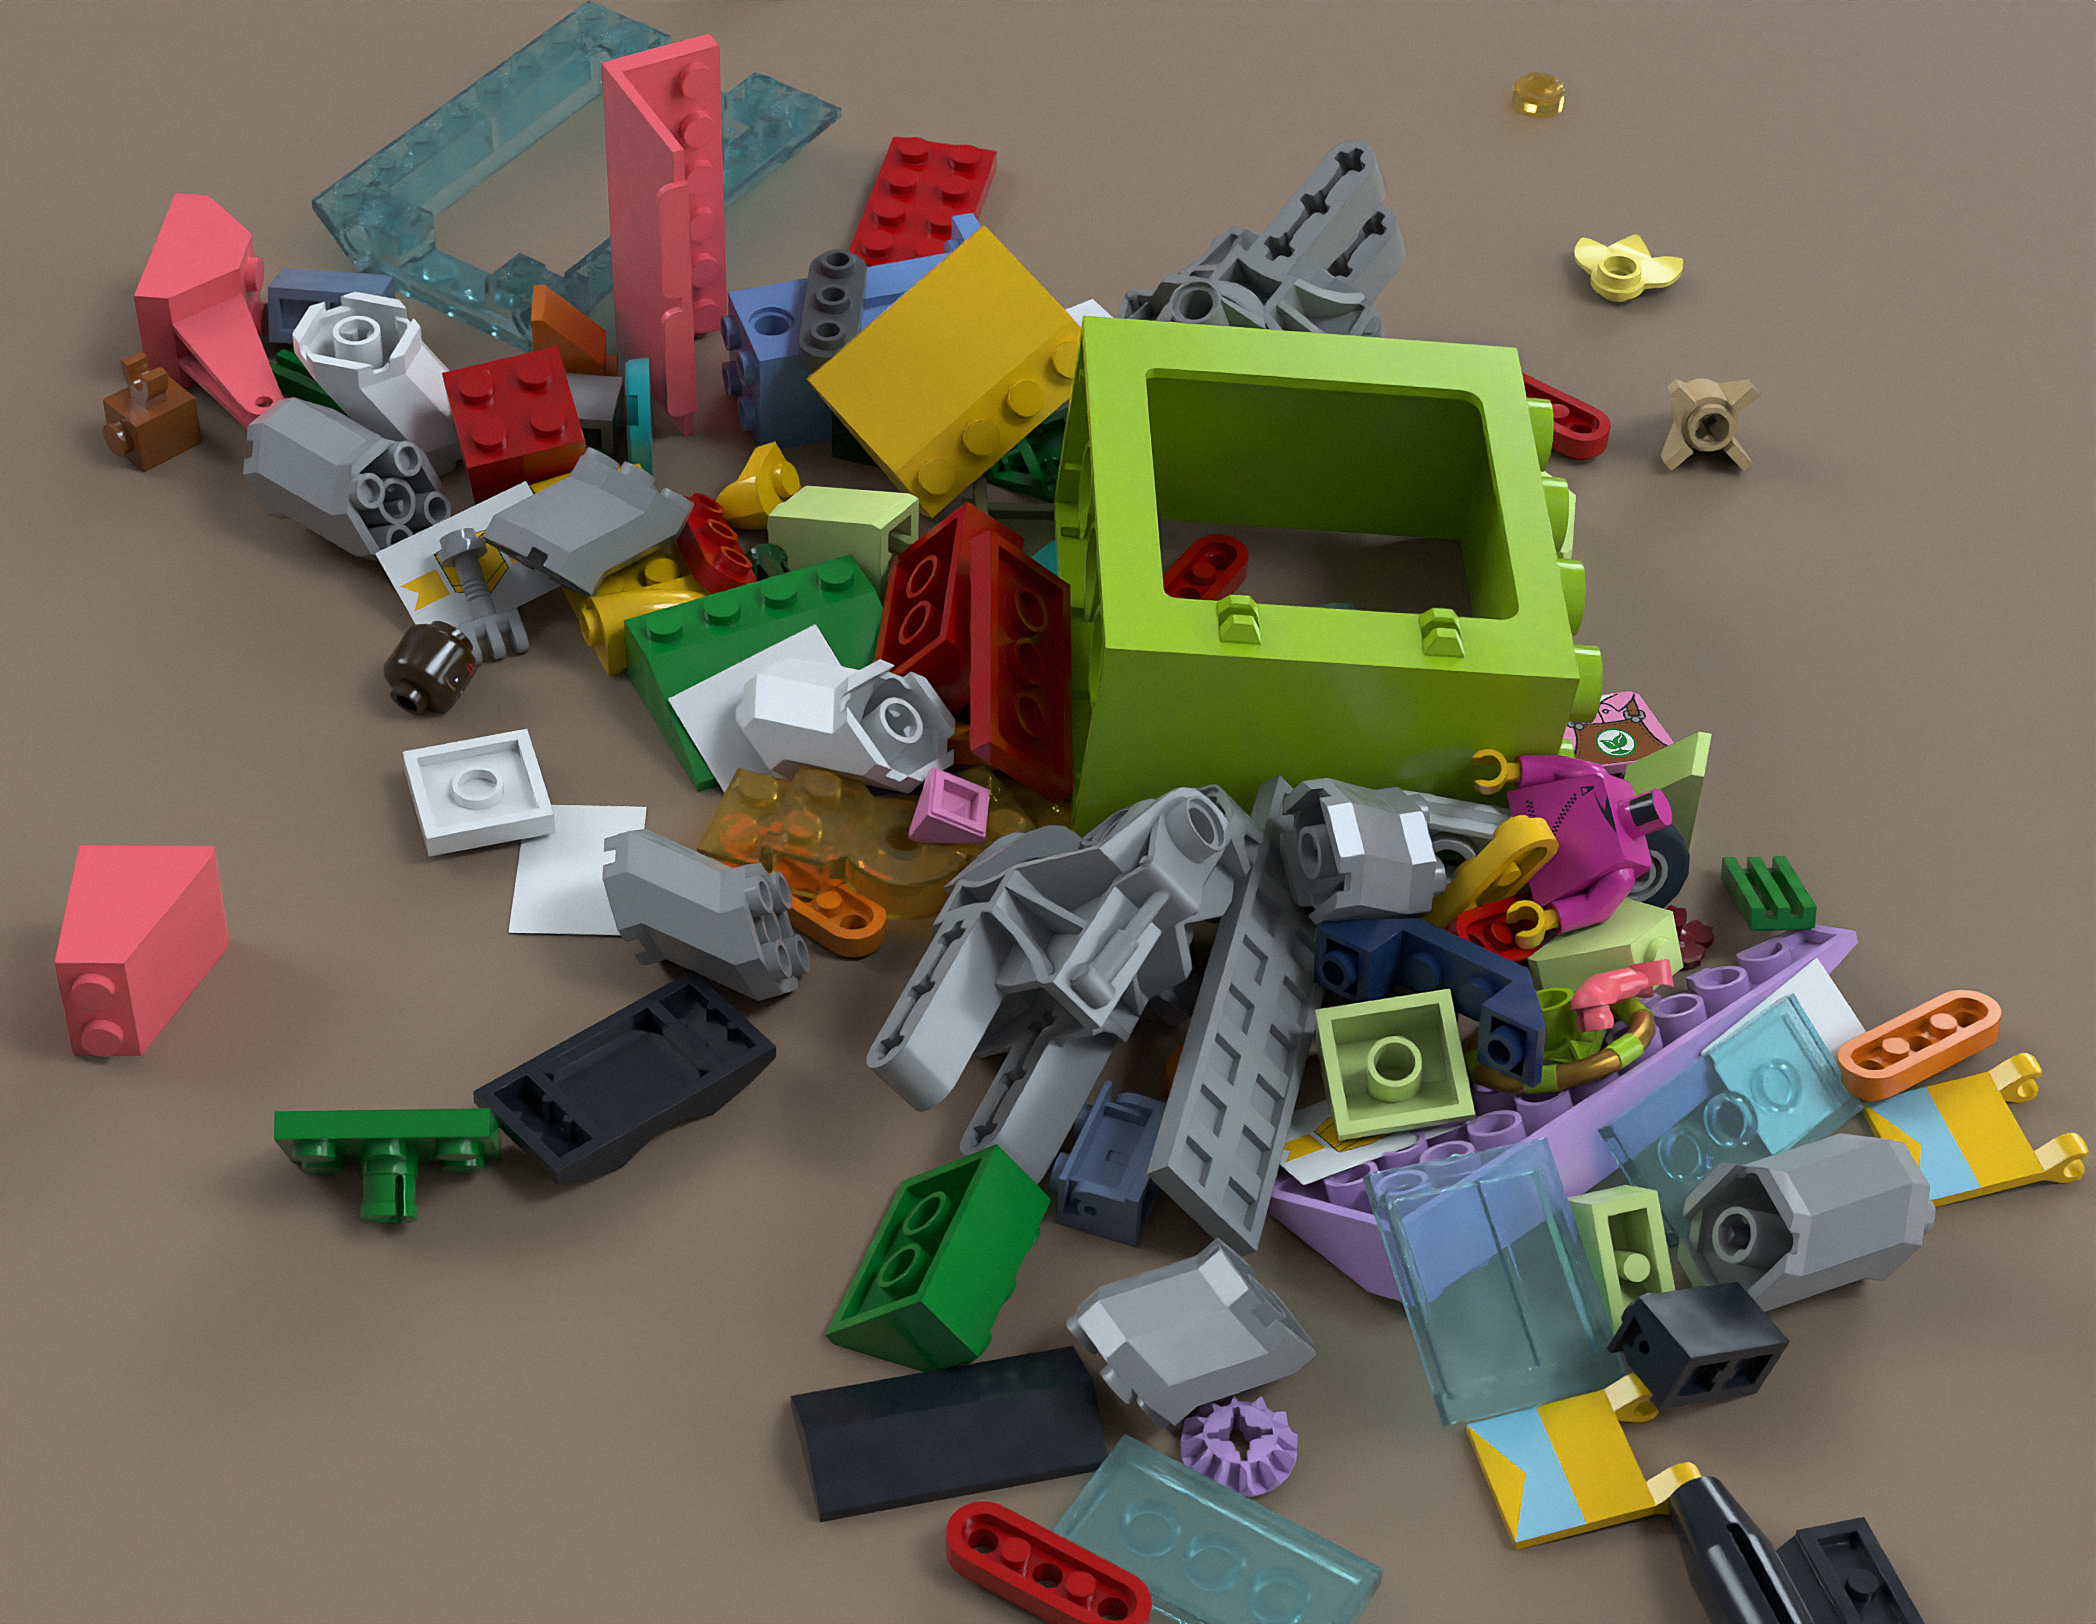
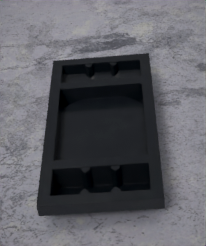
(627, 1079)

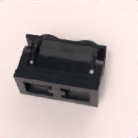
(1698, 1344)

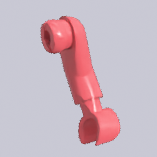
(1616, 986)

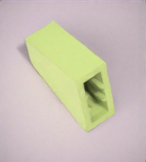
(840, 521)

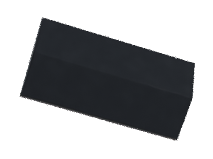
(949, 1432)

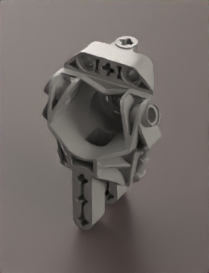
(1308, 268)
(1057, 957)

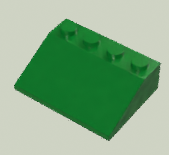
(712, 633)

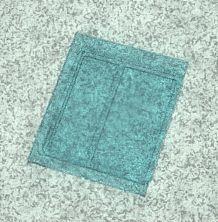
(1494, 1280)

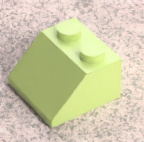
(1393, 1064)

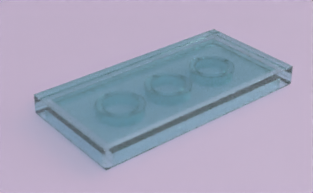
(1734, 1104)
(1212, 1549)

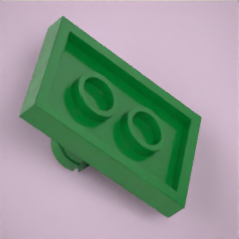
(389, 1149)

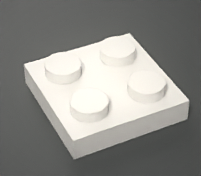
(478, 792)

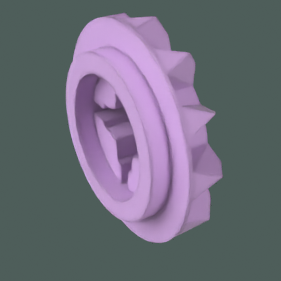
(1270, 1452)

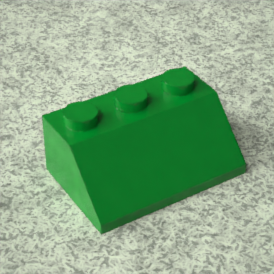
(942, 1263)

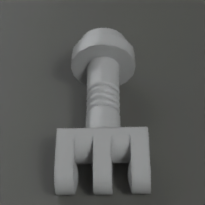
(462, 551)

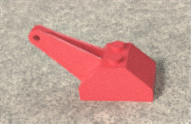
(205, 309)

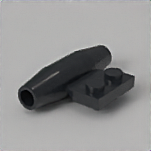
(1814, 1578)

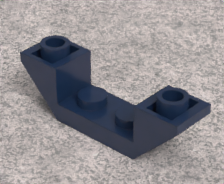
(1375, 956)

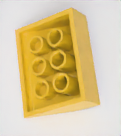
(953, 371)

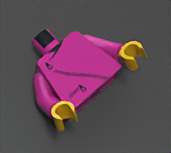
(1597, 831)

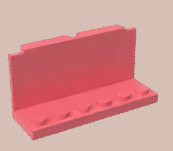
(666, 210)

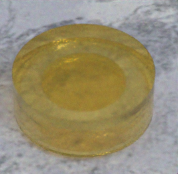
(1538, 95)

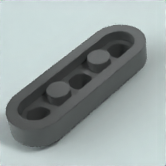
(831, 306)

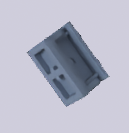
(298, 289)
(1105, 1177)

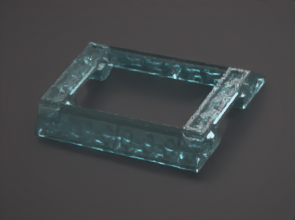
(388, 203)

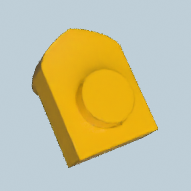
(759, 489)

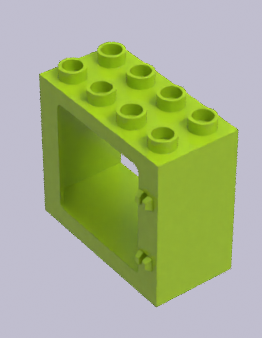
(1320, 441)

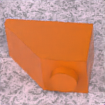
(578, 337)

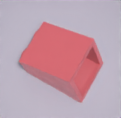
(136, 941)

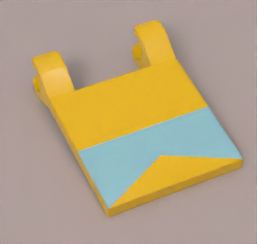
(1969, 1136)
(1571, 1466)

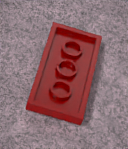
(918, 195)
(1020, 667)

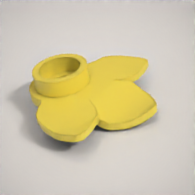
(1625, 267)

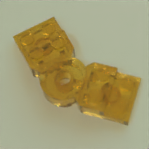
(835, 833)

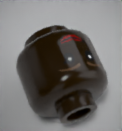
(430, 668)

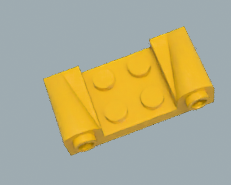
(635, 590)

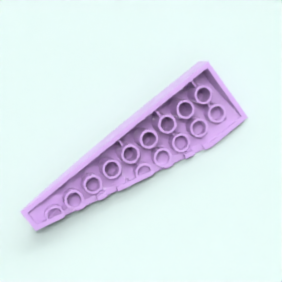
(1336, 1211)

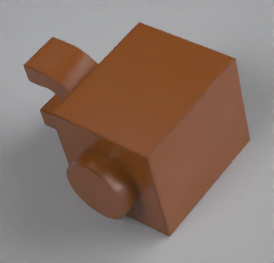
(150, 417)

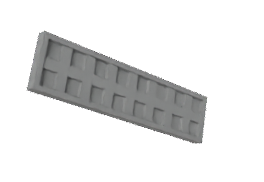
(1243, 1048)

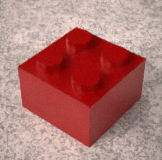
(514, 421)

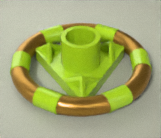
(1570, 1056)

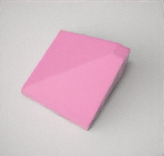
(950, 810)

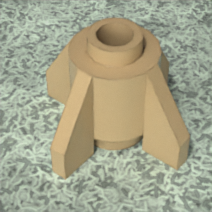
(1706, 419)

